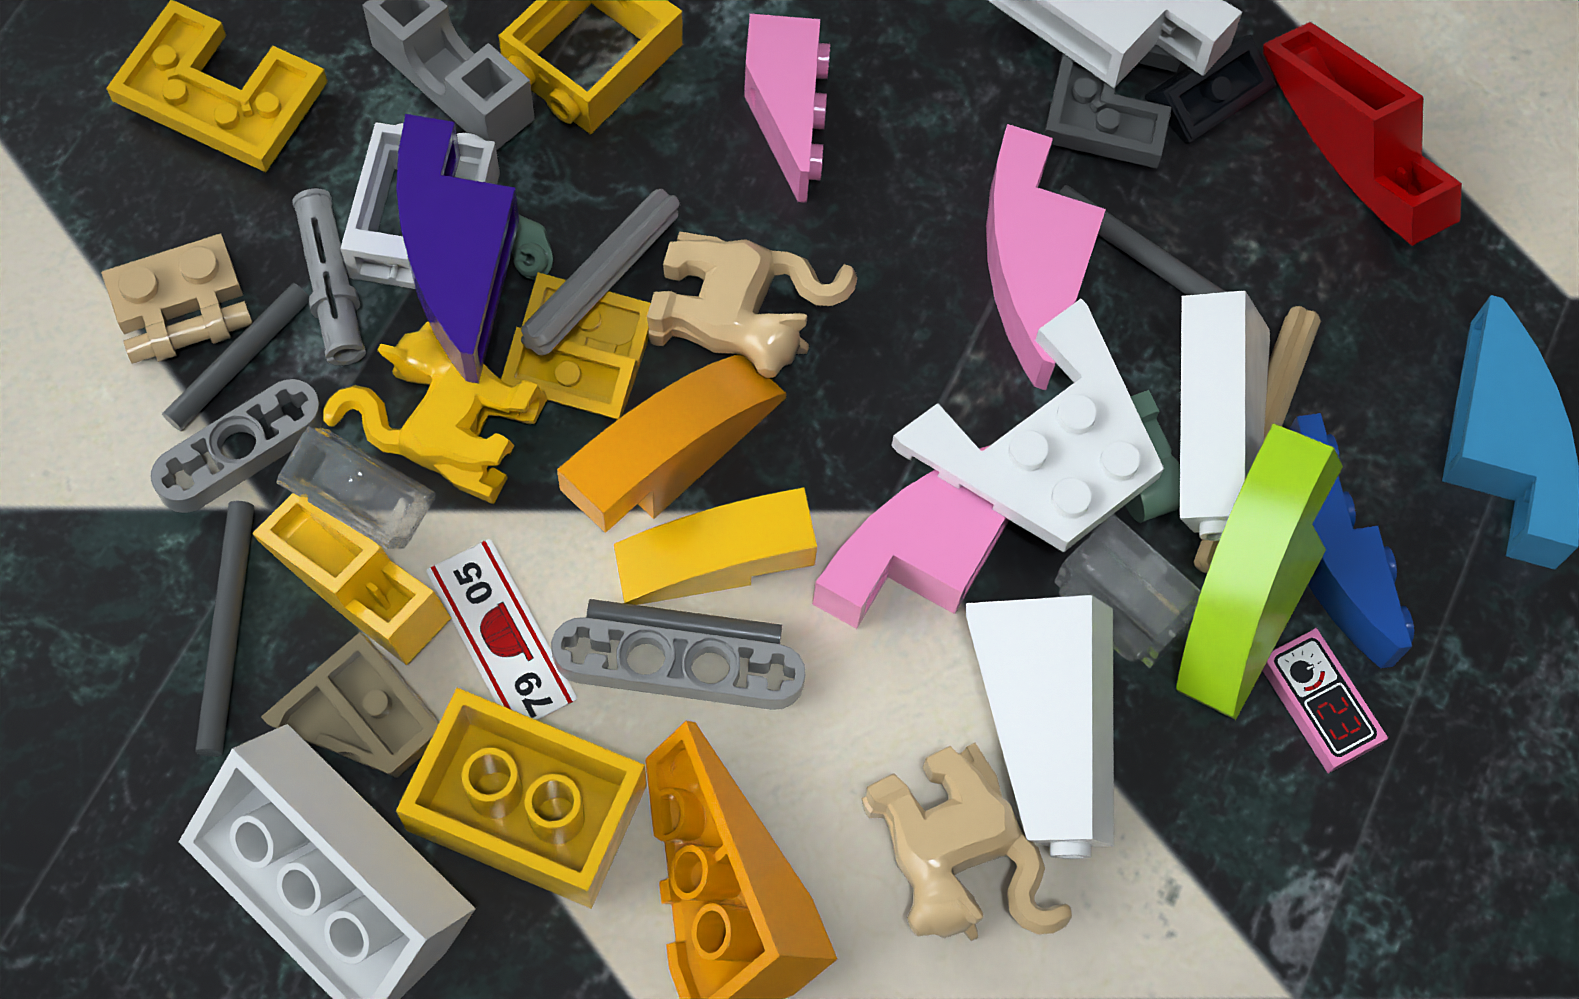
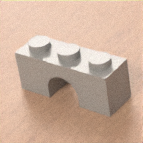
(474, 89)

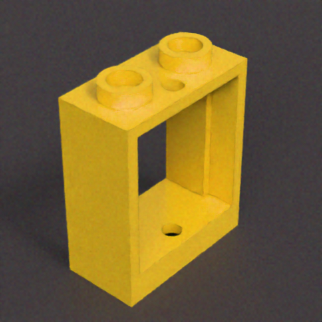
(652, 21)

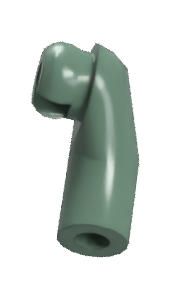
(532, 249)

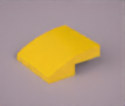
(593, 362)

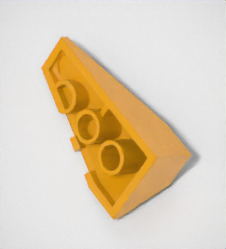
(734, 898)

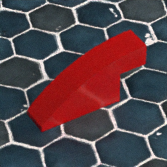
(1366, 130)

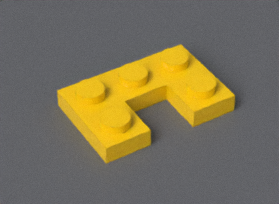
(167, 85)

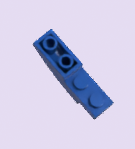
(1356, 571)

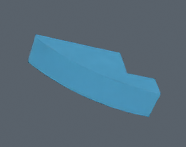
(1516, 437)

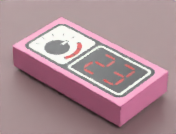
(1323, 701)

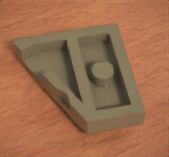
(358, 710)

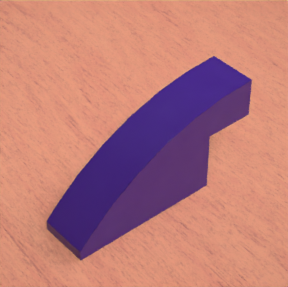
(454, 240)

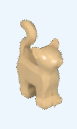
(732, 292)
(955, 836)

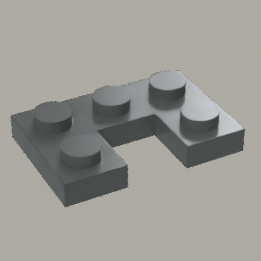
(1097, 121)

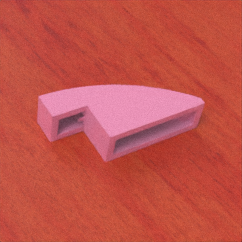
(1034, 247)
(921, 538)

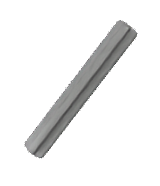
(599, 272)

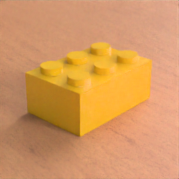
(523, 797)

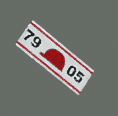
(500, 632)

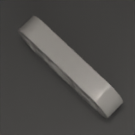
(232, 472)

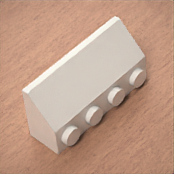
(323, 870)

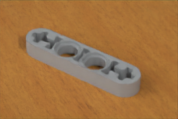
(680, 652)

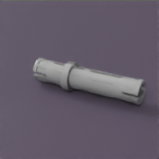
(339, 333)

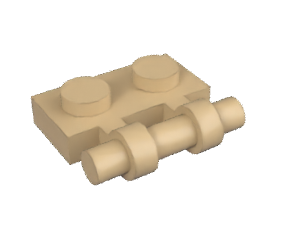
(173, 285)

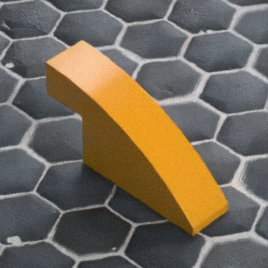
(668, 441)

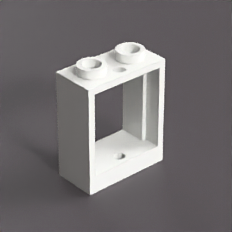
(380, 255)

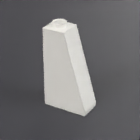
(1221, 404)
(1053, 711)

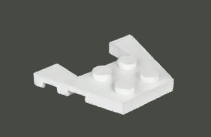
(1064, 462)

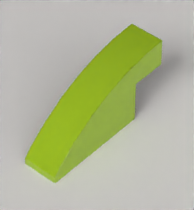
(1258, 570)

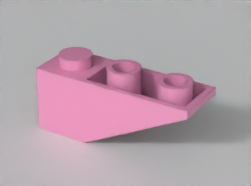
(780, 90)

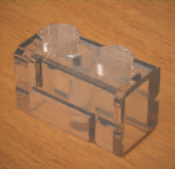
(356, 488)
(1147, 594)

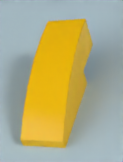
(717, 548)
(354, 577)

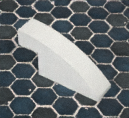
(1117, 34)

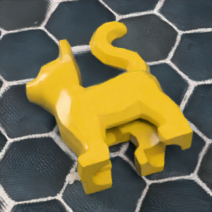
(448, 420)

